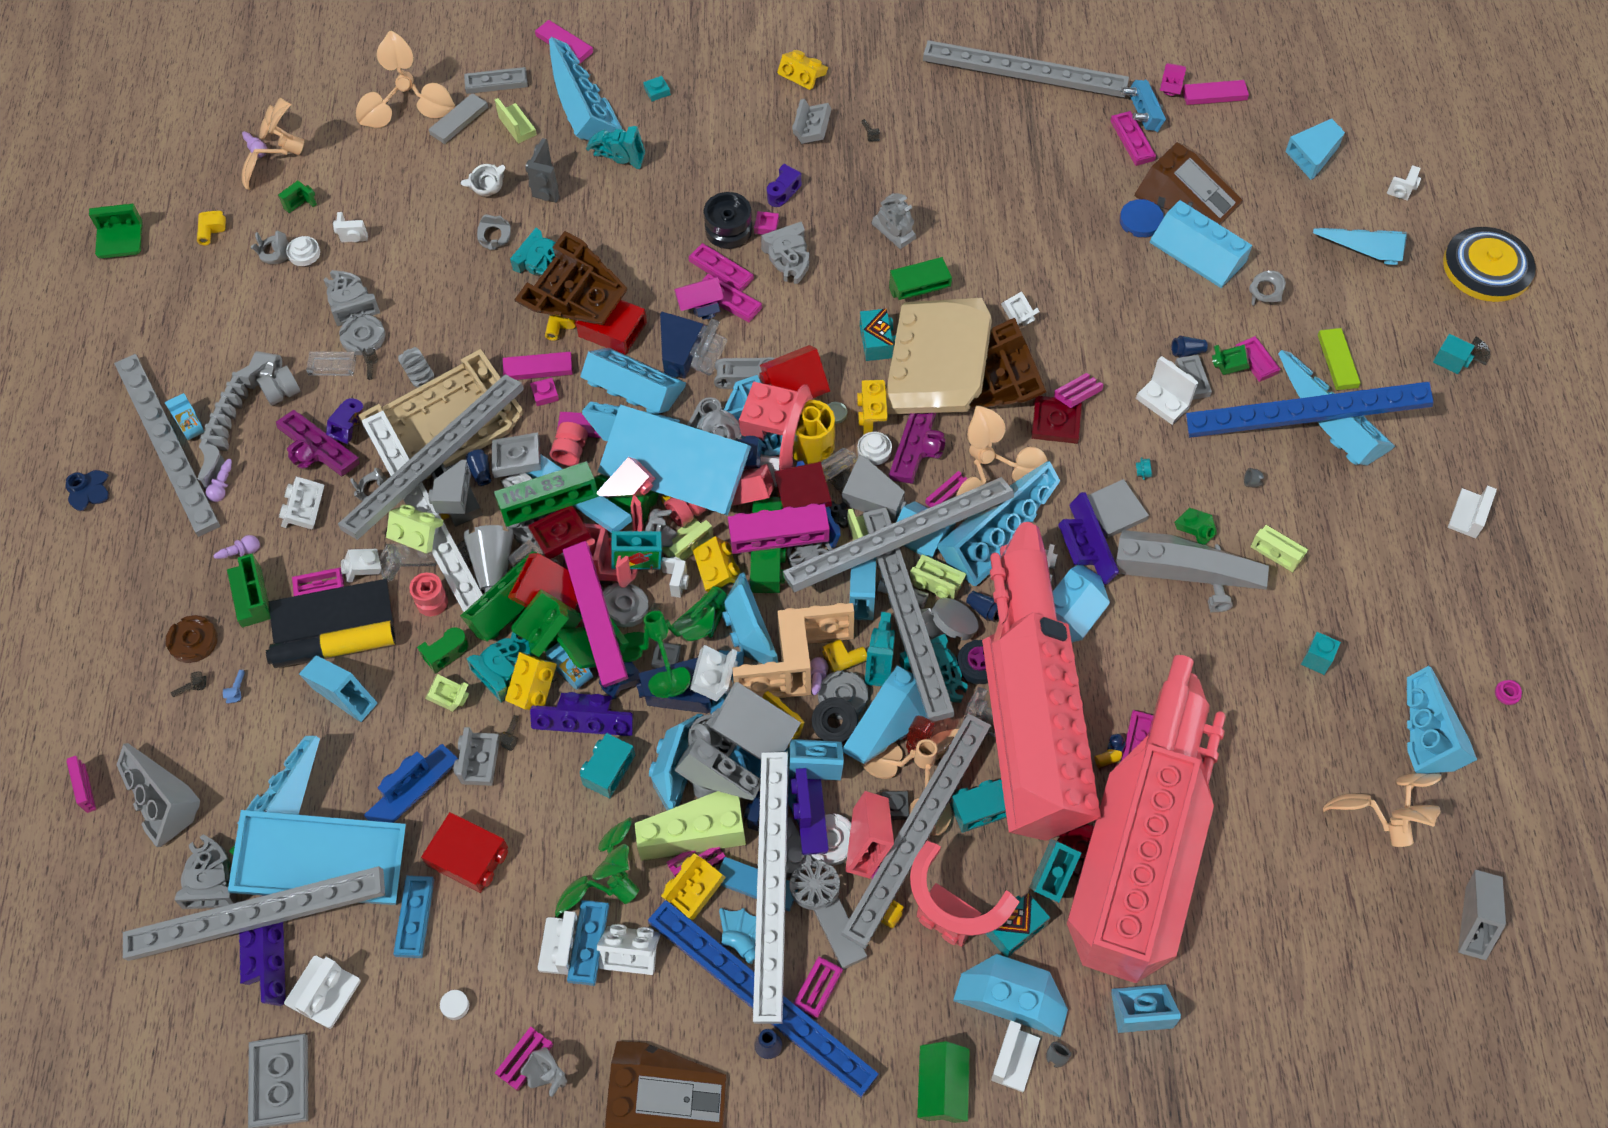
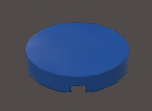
(1141, 217)

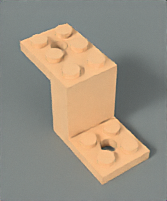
(796, 631)

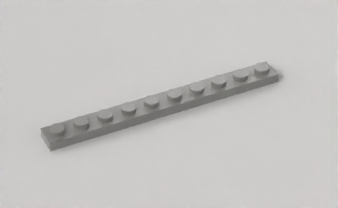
(1025, 68)
(167, 446)
(430, 457)
(897, 534)
(911, 625)
(915, 831)
(253, 913)

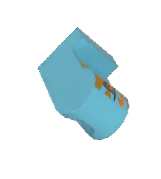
(185, 416)
(573, 675)

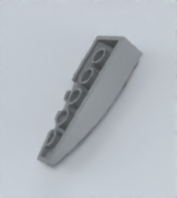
(1185, 560)

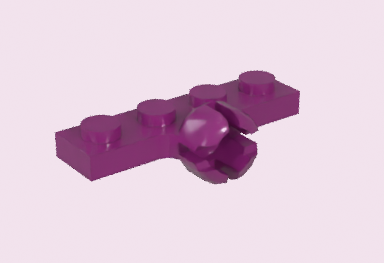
(916, 443)
(314, 445)

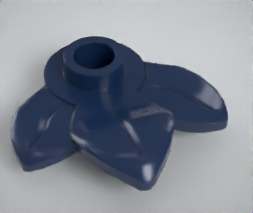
(89, 489)

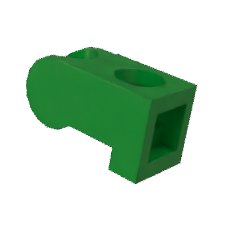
(445, 649)

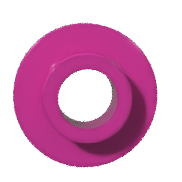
(1511, 687)

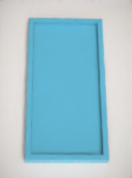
(682, 458)
(297, 850)

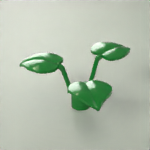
(656, 627)
(614, 864)

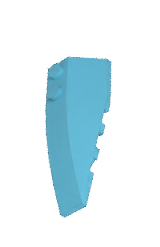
(578, 96)
(1352, 434)
(980, 535)

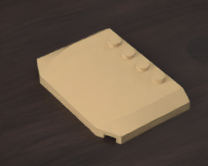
(938, 356)
(433, 406)

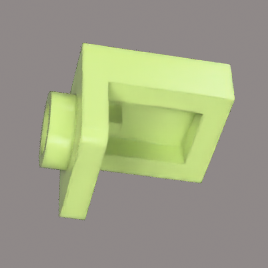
(447, 693)

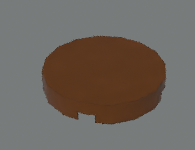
(191, 639)

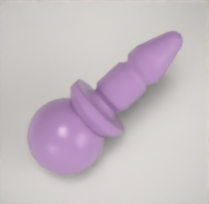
(254, 143)
(215, 492)
(248, 544)
(819, 668)

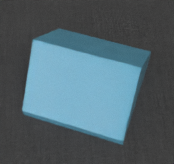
(927, 544)
(820, 758)
(1144, 1008)

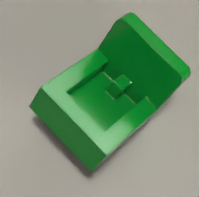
(296, 195)
(1231, 360)
(1198, 524)

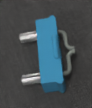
(1146, 104)

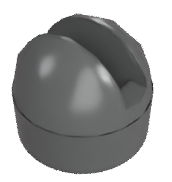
(1253, 477)
(1058, 1054)

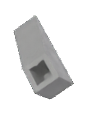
(714, 770)

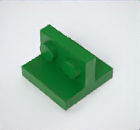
(543, 621)

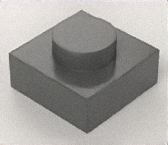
(898, 804)

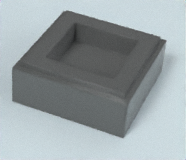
(673, 653)

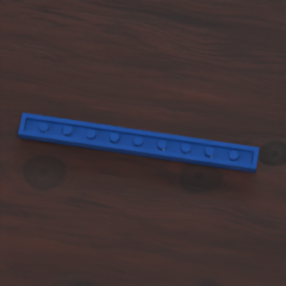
(1310, 409)
(740, 980)

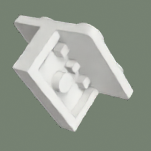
(558, 944)
(628, 949)
(322, 991)

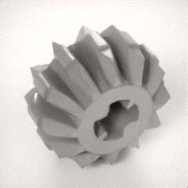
(416, 367)

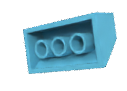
(1201, 244)
(631, 380)

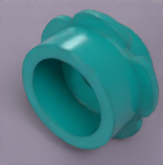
(1144, 468)

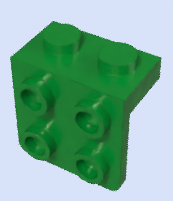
(117, 230)
(578, 647)

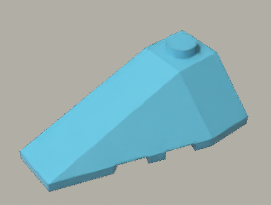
(1377, 244)
(886, 717)

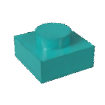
(656, 88)

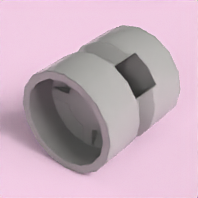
(278, 385)

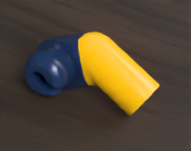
(1114, 751)

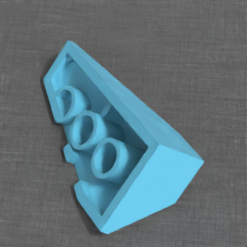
(1436, 734)
(289, 786)

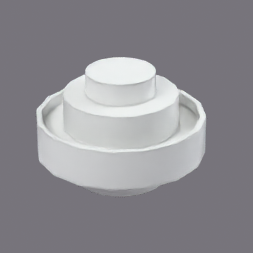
(303, 251)
(875, 447)

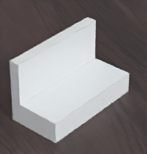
(1471, 511)
(1015, 1058)

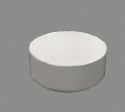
(454, 1005)

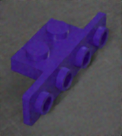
(1087, 540)
(582, 714)
(810, 813)
(264, 961)

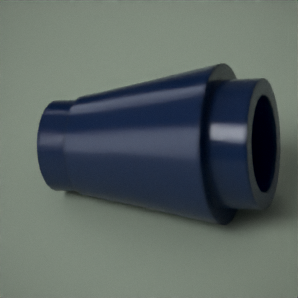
(1188, 346)
(479, 466)
(983, 605)
(771, 1049)

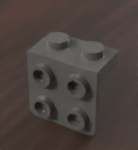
(542, 174)

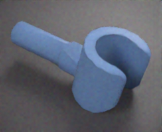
(234, 694)

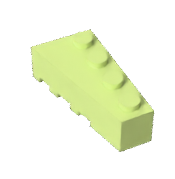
(693, 826)

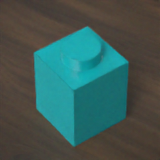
(1454, 354)
(1320, 653)

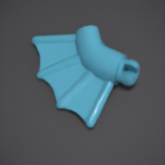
(739, 932)

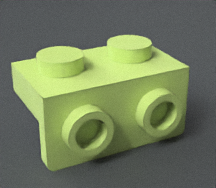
(412, 527)
(937, 577)

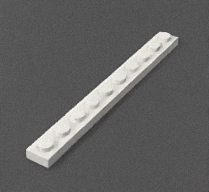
(444, 549)
(771, 889)

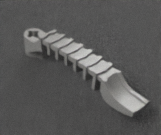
(216, 430)

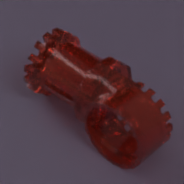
(920, 729)

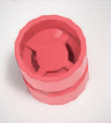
(569, 443)
(682, 511)
(428, 594)

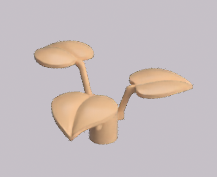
(394, 54)
(288, 142)
(986, 429)
(886, 763)
(1400, 823)

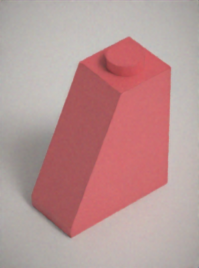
(754, 485)
(869, 835)

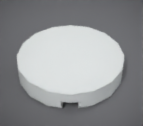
(838, 840)

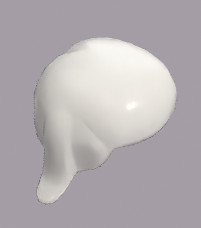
(485, 179)

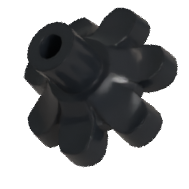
(839, 514)

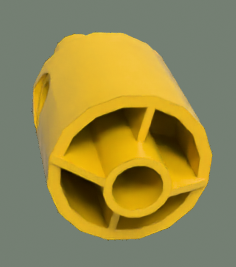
(814, 433)

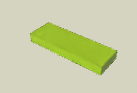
(1338, 359)

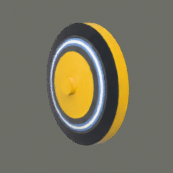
(1489, 264)

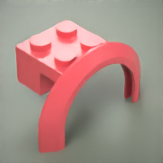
(776, 412)
(601, 550)
(946, 911)

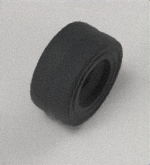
(831, 706)

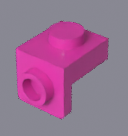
(1172, 79)

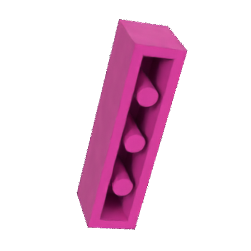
(778, 528)

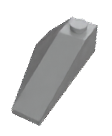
(160, 796)

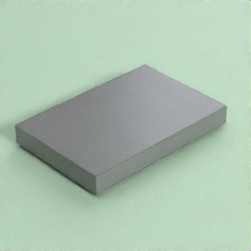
(754, 722)
(278, 1081)

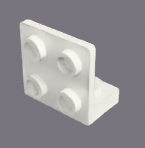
(1169, 391)

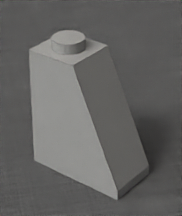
(872, 490)
(1482, 915)

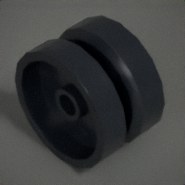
(728, 220)

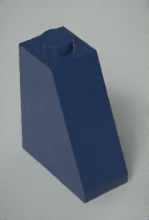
(677, 341)
(686, 701)

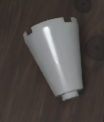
(489, 553)

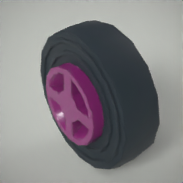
(967, 658)

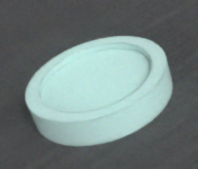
(839, 411)

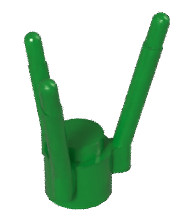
(716, 598)

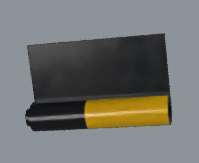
(330, 623)

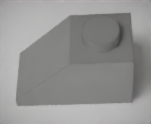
(451, 489)

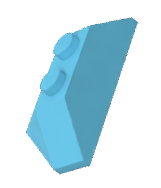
(735, 406)
(603, 417)
(1080, 600)
(747, 623)
(666, 781)
(1014, 993)

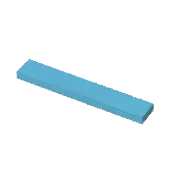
(597, 509)

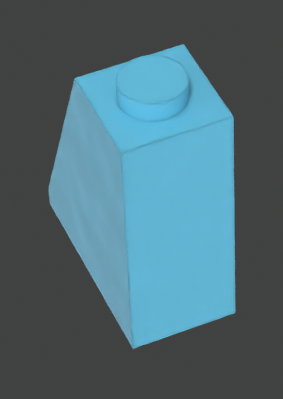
(1315, 146)
(863, 590)
(338, 687)

